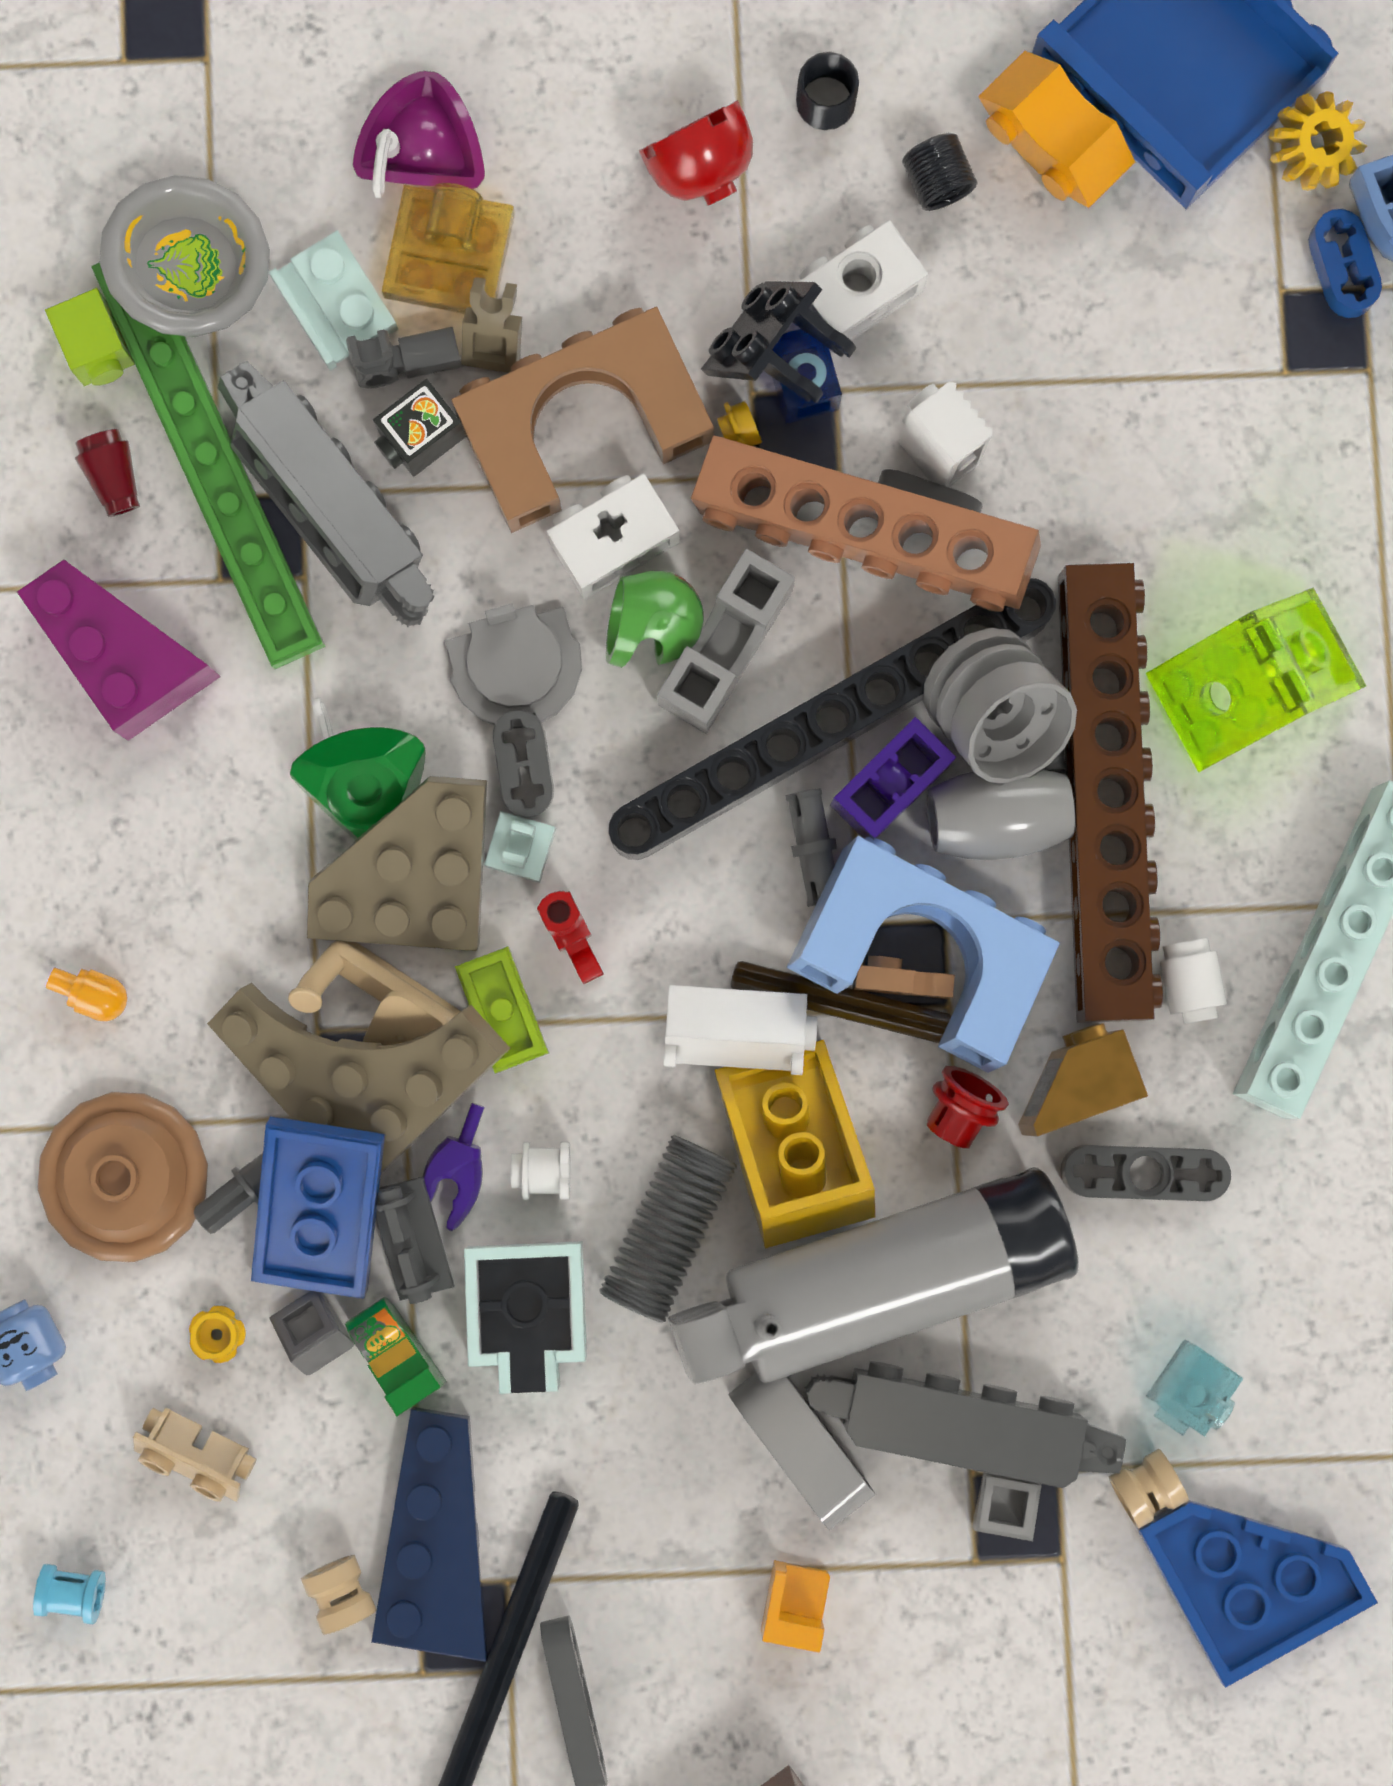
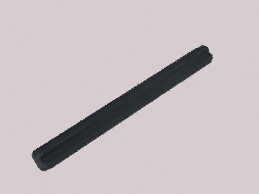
(510, 1640)

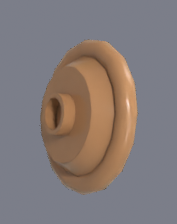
(122, 1177)

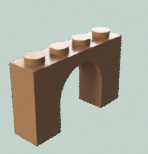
(630, 357)

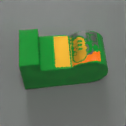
(394, 1355)

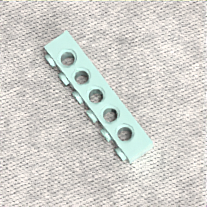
(1326, 967)

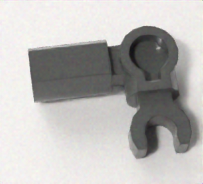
(380, 363)

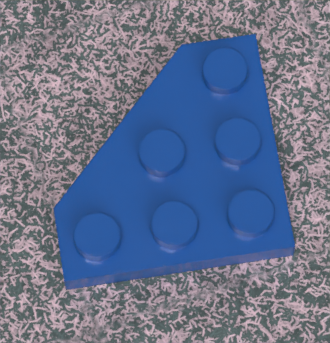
(1252, 1585)

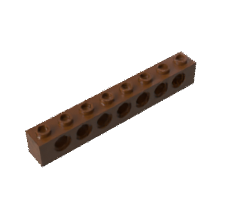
(1115, 592)

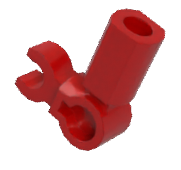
(570, 933)

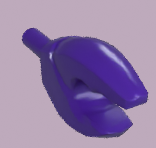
(462, 1163)

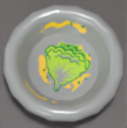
(184, 256)

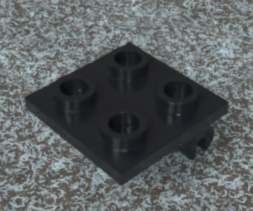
(766, 315)

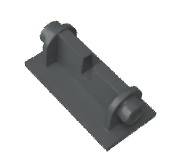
(412, 1240)

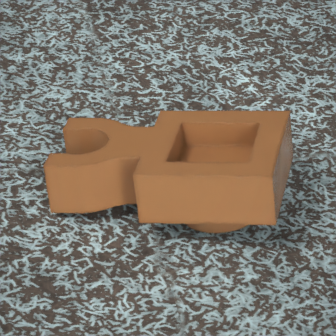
(888, 977)

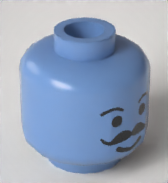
(28, 1345)

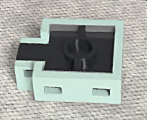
(525, 1312)

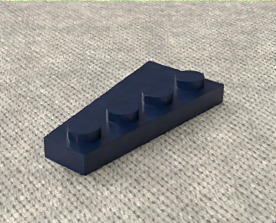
(432, 1560)

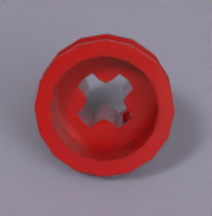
(964, 1106)

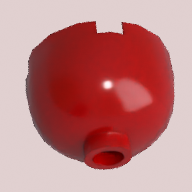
(702, 156)

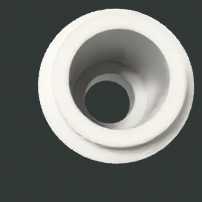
(1193, 980)

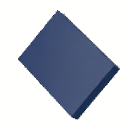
(317, 1207)

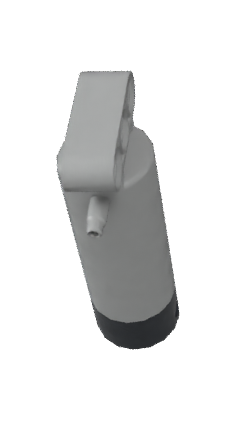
(882, 1281)

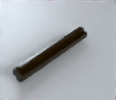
(847, 1004)

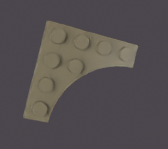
(353, 1082)

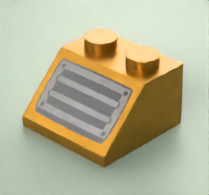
(1083, 1080)

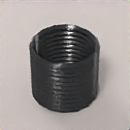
(831, 66)
(939, 171)

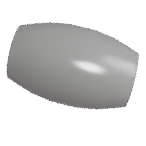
(1000, 819)

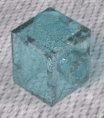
(1194, 1391)

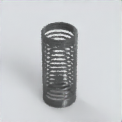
(707, 1167)

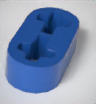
(1357, 259)

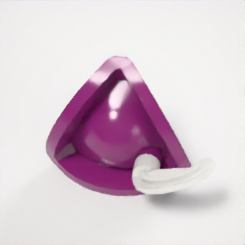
(419, 137)

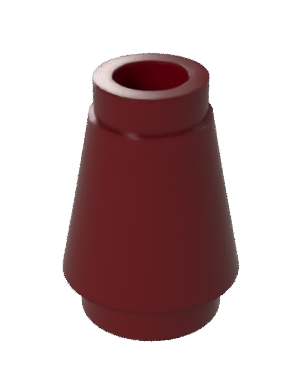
(109, 470)

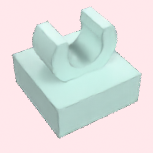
(520, 846)

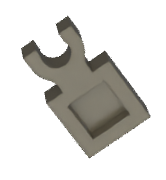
(488, 330)

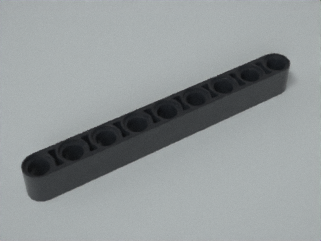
(801, 725)

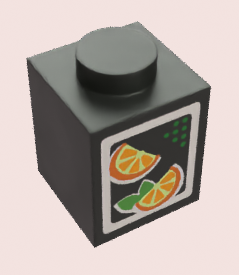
(417, 429)

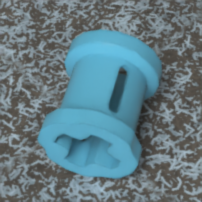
(69, 1593)

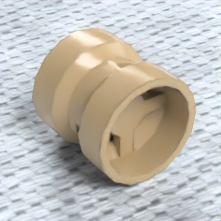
(1148, 1488)
(333, 1582)

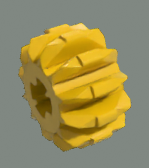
(1310, 119)

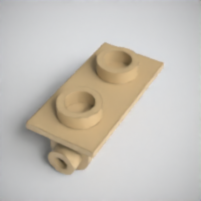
(172, 1448)

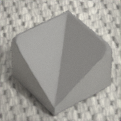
(1007, 1507)

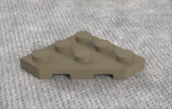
(410, 874)

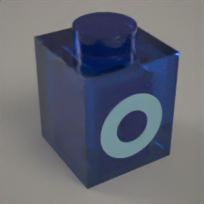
(814, 362)

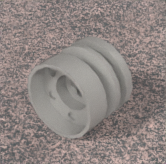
(999, 705)

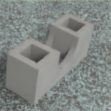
(727, 642)

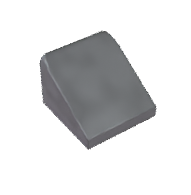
(311, 1332)

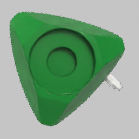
(359, 772)

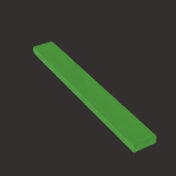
(221, 488)

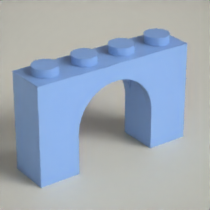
(1000, 953)

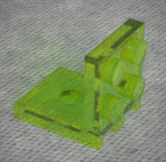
(1276, 669)

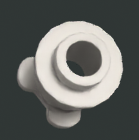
(542, 1170)

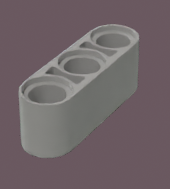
(803, 1447)

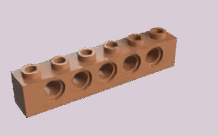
(737, 468)

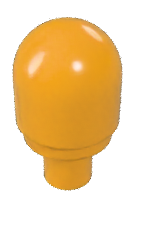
(90, 993)

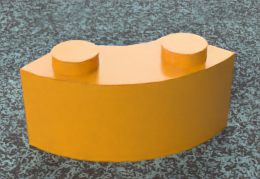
(1056, 129)

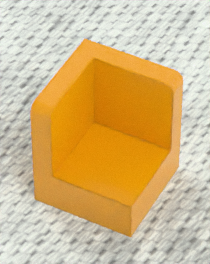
(795, 1606)

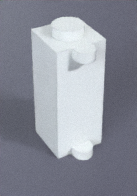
(738, 1028)

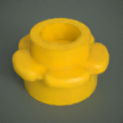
(739, 424)
(201, 1337)

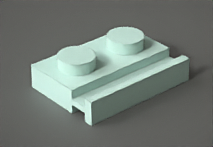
(332, 298)

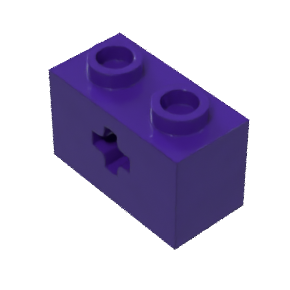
(892, 780)

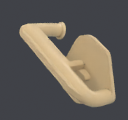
(404, 1006)

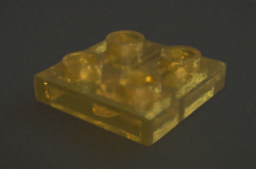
(443, 244)

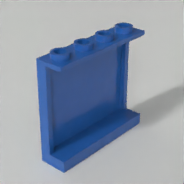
(1189, 77)

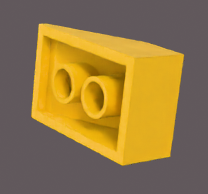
(797, 1149)

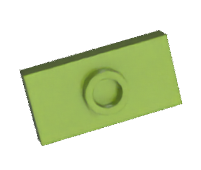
(499, 996)

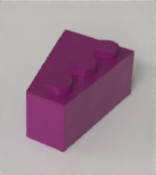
(115, 653)

